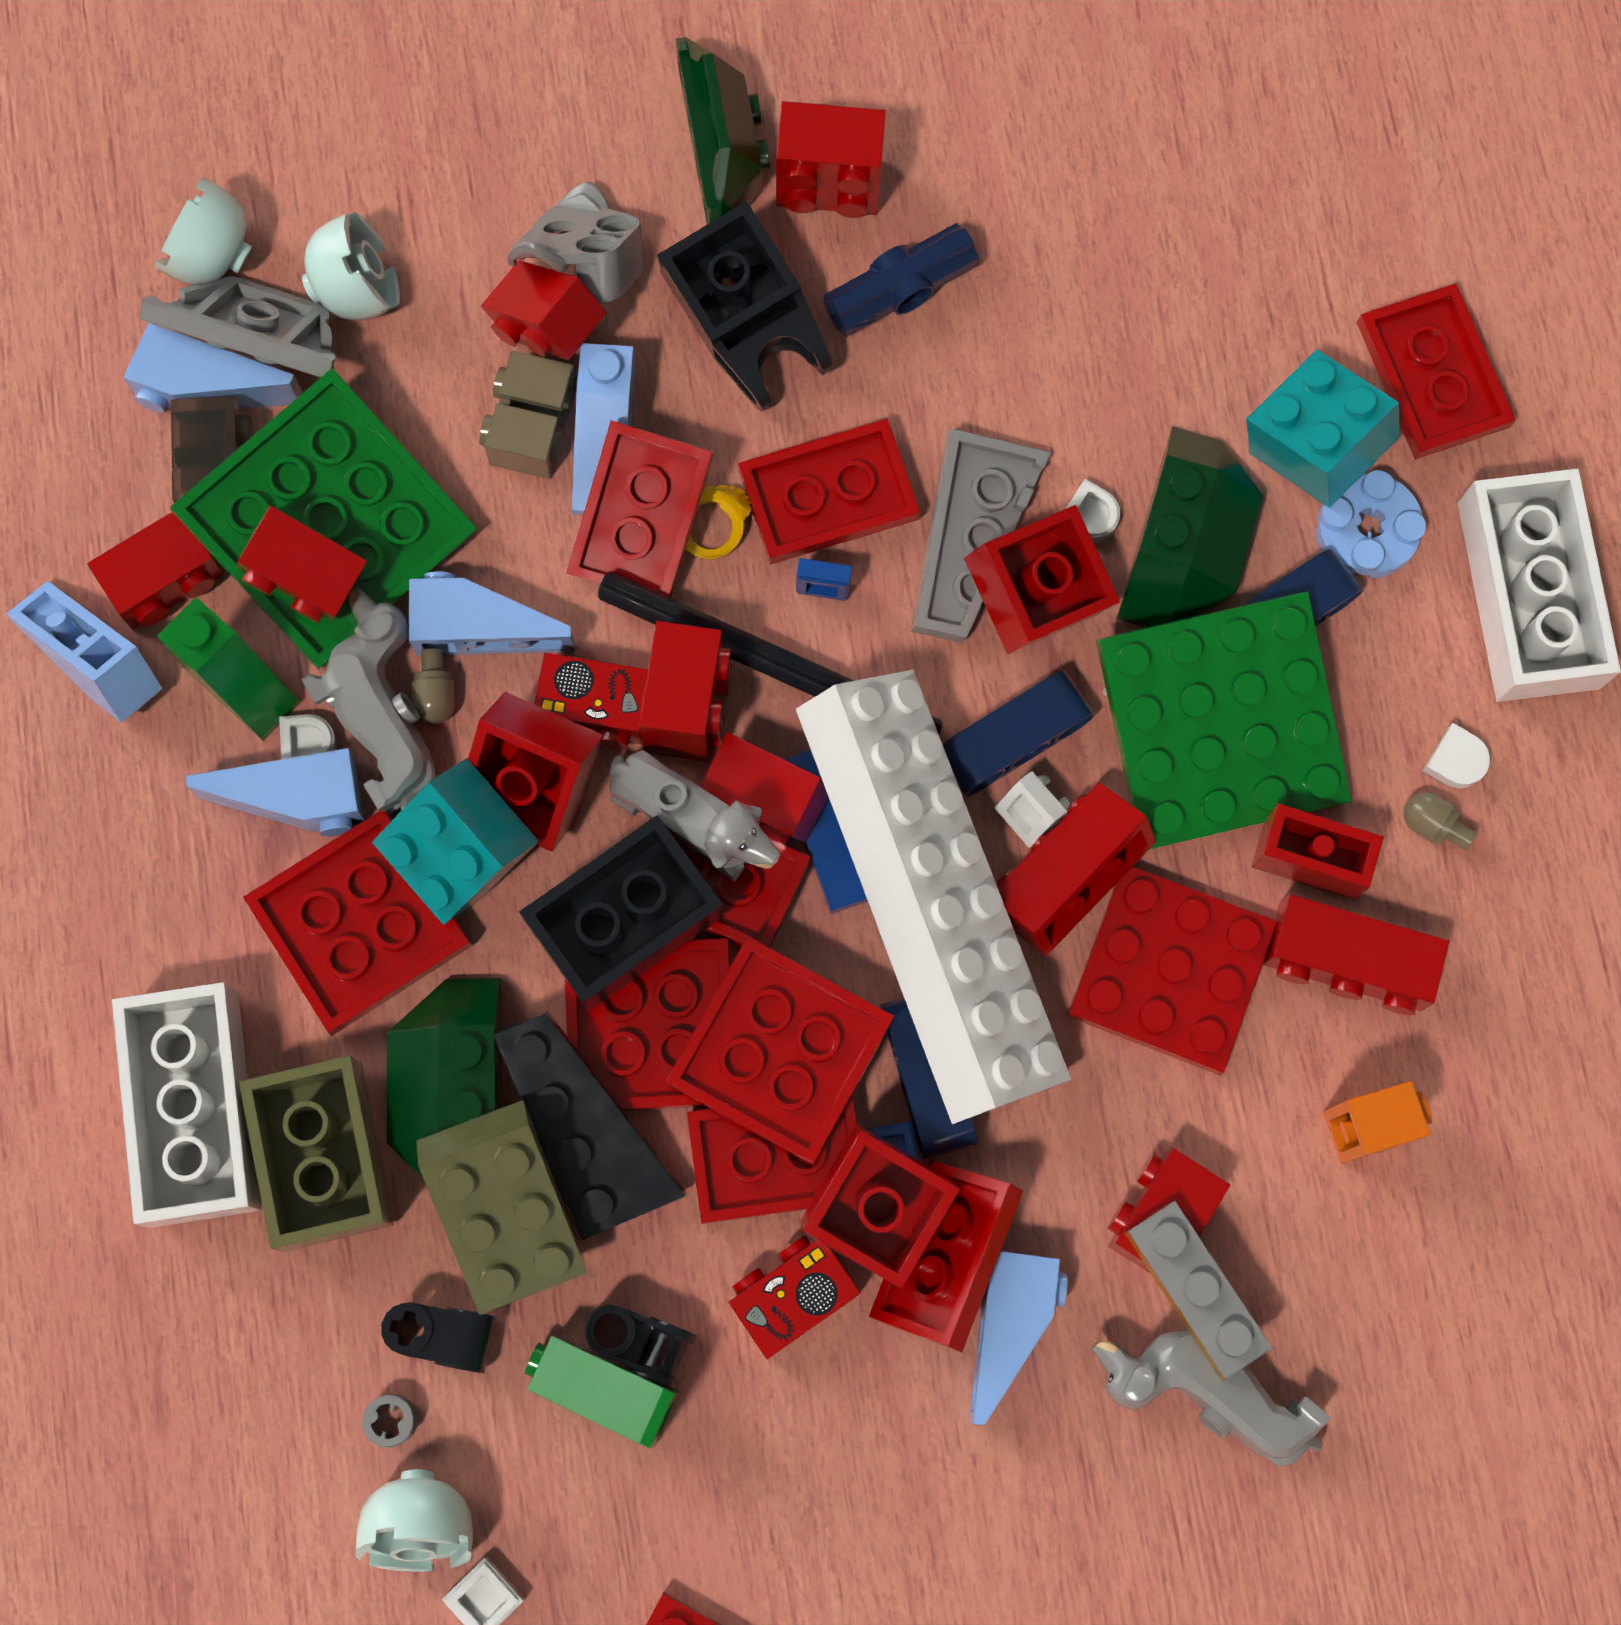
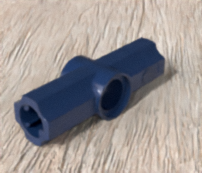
(901, 279)

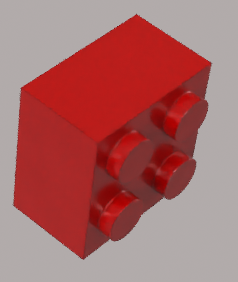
(829, 158)
(1041, 579)
(682, 691)
(535, 764)
(879, 1206)

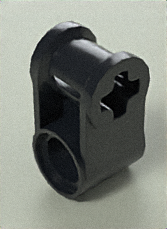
(449, 1337)
(643, 1344)

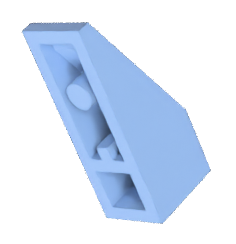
(184, 368)
(603, 394)
(474, 620)
(87, 651)
(302, 791)
(1012, 1320)

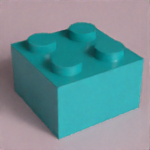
(1323, 428)
(454, 841)

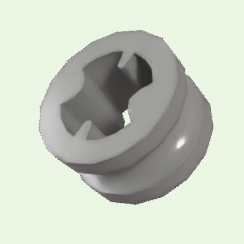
(373, 1415)

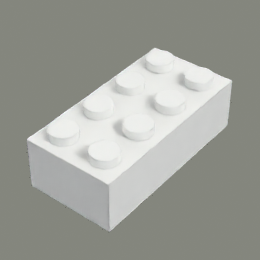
(1538, 585)
(184, 1105)

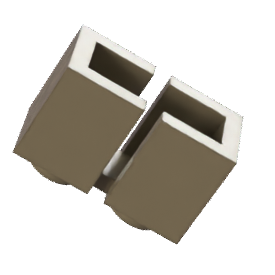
(533, 401)

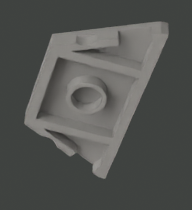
(250, 320)

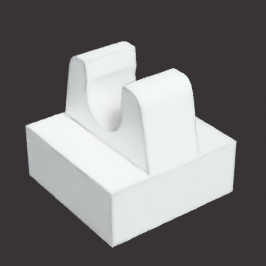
(1031, 808)

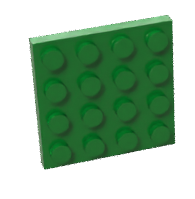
(342, 477)
(1224, 718)

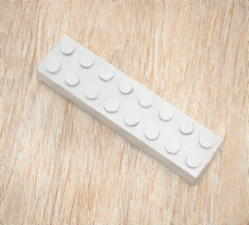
(932, 894)

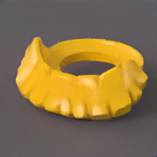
(736, 506)

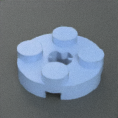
(1400, 525)

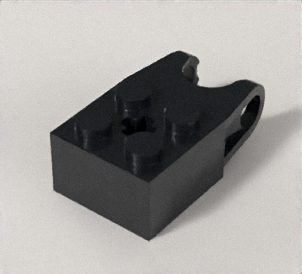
(748, 319)

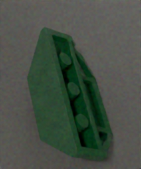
(721, 129)
(1191, 533)
(444, 1063)

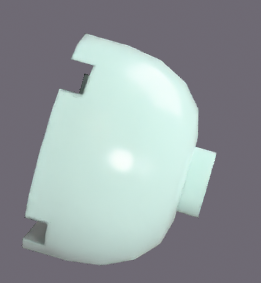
(206, 237)
(347, 271)
(413, 1523)

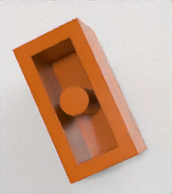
(1378, 1121)

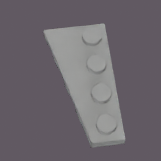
(976, 500)

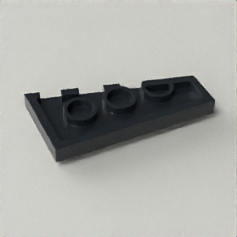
(590, 1144)

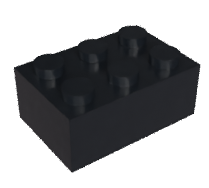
(622, 913)

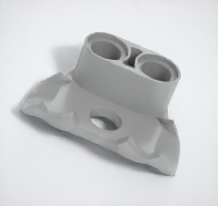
(598, 241)

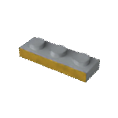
(1198, 1291)

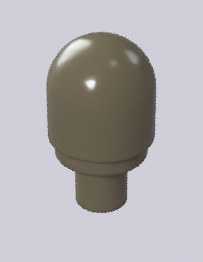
(433, 688)
(1437, 820)

